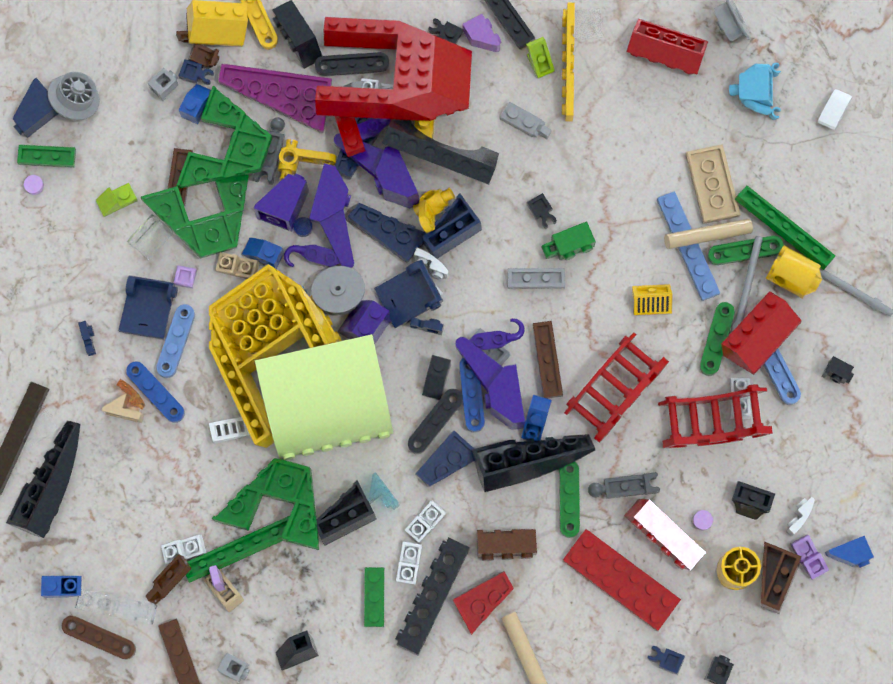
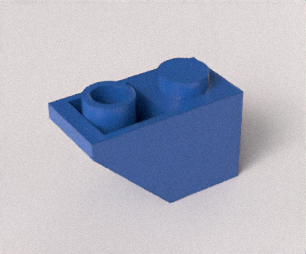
(536, 418)
(61, 586)

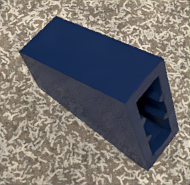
(33, 110)

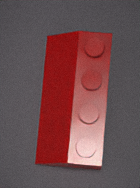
(667, 46)
(760, 333)

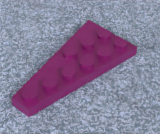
(280, 91)

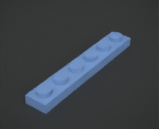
(691, 254)

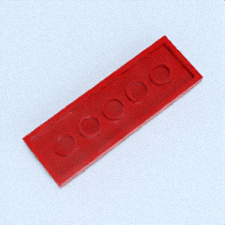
(621, 580)

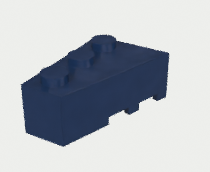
(452, 228)

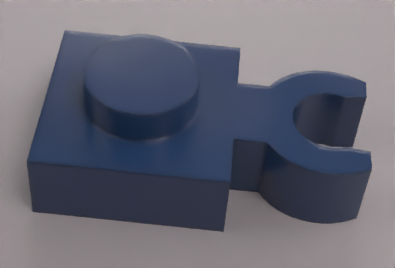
(193, 71)
(432, 325)
(87, 333)
(669, 661)

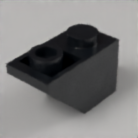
(296, 650)

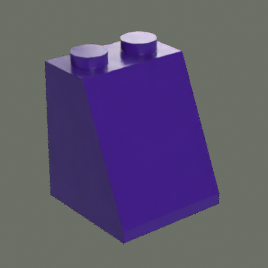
(283, 202)
(365, 320)

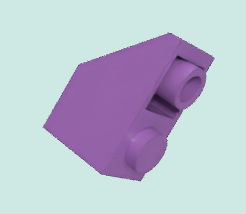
(481, 35)

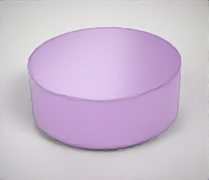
(33, 184)
(702, 520)

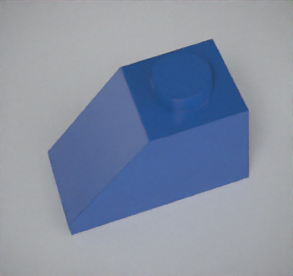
(194, 103)
(263, 251)
(852, 553)

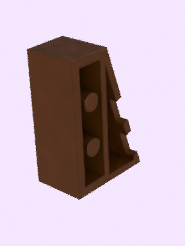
(506, 544)
(777, 577)

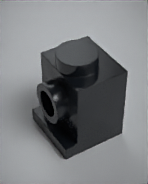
(838, 371)
(726, 666)

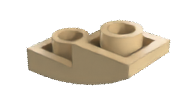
(236, 266)

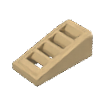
(230, 600)

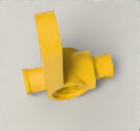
(301, 155)
(431, 204)

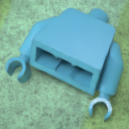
(756, 88)

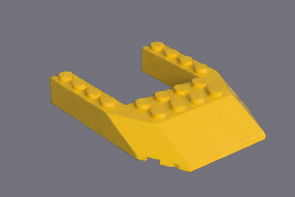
(259, 323)

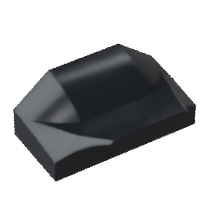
(751, 500)

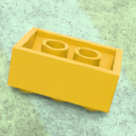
(217, 23)

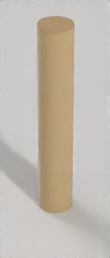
(708, 233)
(523, 649)

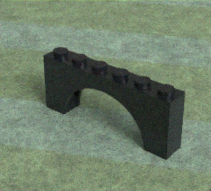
(472, 163)

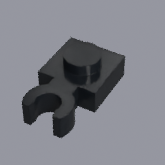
(448, 31)
(540, 208)

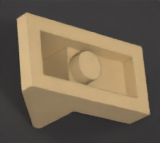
(118, 409)

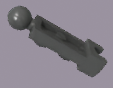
(272, 158)
(625, 486)

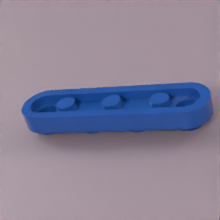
(155, 392)
(471, 398)

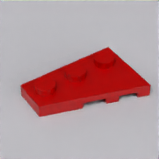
(481, 600)

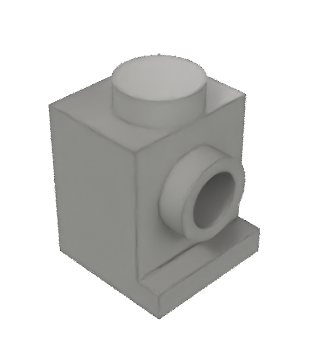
(159, 79)
(230, 661)

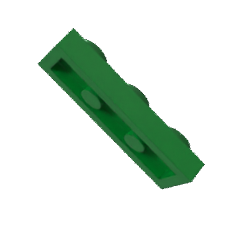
(46, 156)
(374, 597)

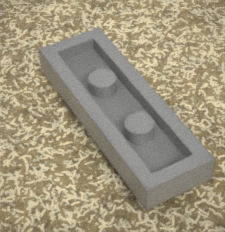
(536, 278)

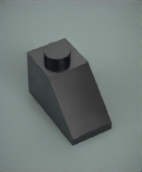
(436, 377)

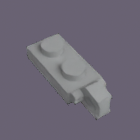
(525, 121)

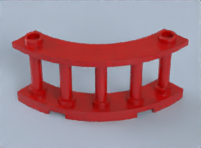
(630, 394)
(718, 436)

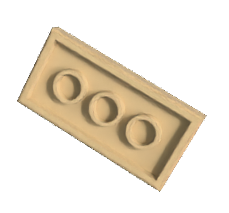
(712, 184)

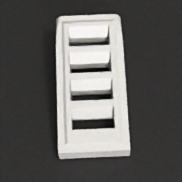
(218, 439)

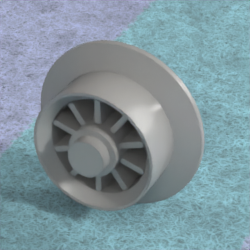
(731, 20)
(74, 96)
(338, 290)

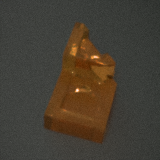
(135, 399)

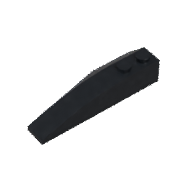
(518, 462)
(42, 497)

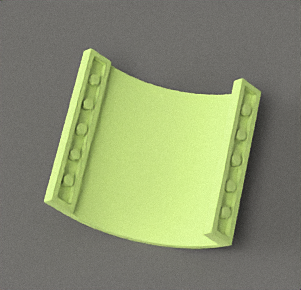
(324, 397)

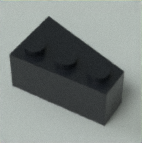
(297, 33)
(345, 515)

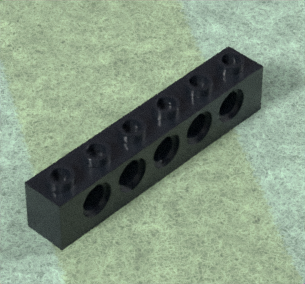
(458, 552)

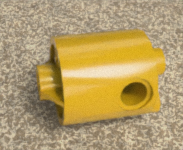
(795, 273)
(738, 568)

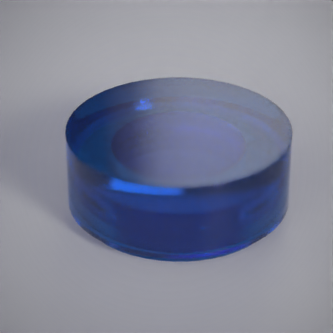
(303, 227)

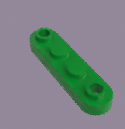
(742, 250)
(717, 334)
(569, 500)

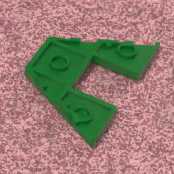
(244, 154)
(208, 234)
(282, 482)

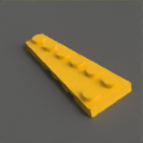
(568, 22)

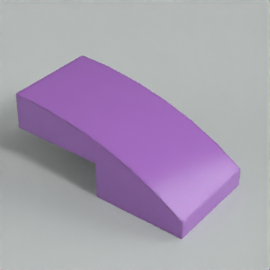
(811, 558)

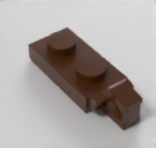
(168, 579)

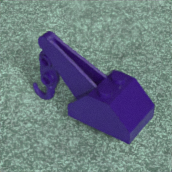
(384, 165)
(329, 212)
(501, 383)

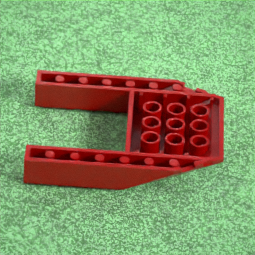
(428, 78)

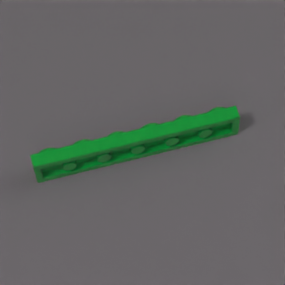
(784, 227)
(237, 549)

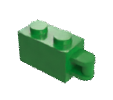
(570, 242)

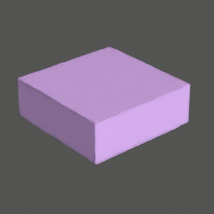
(185, 276)
(217, 579)

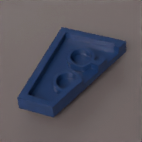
(447, 459)

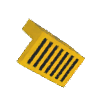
(652, 299)

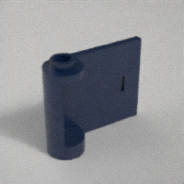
(409, 294)
(147, 304)

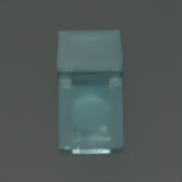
(379, 488)

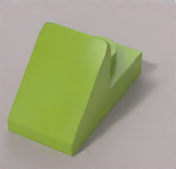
(540, 57)
(116, 199)

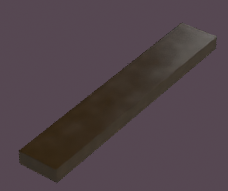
(20, 430)

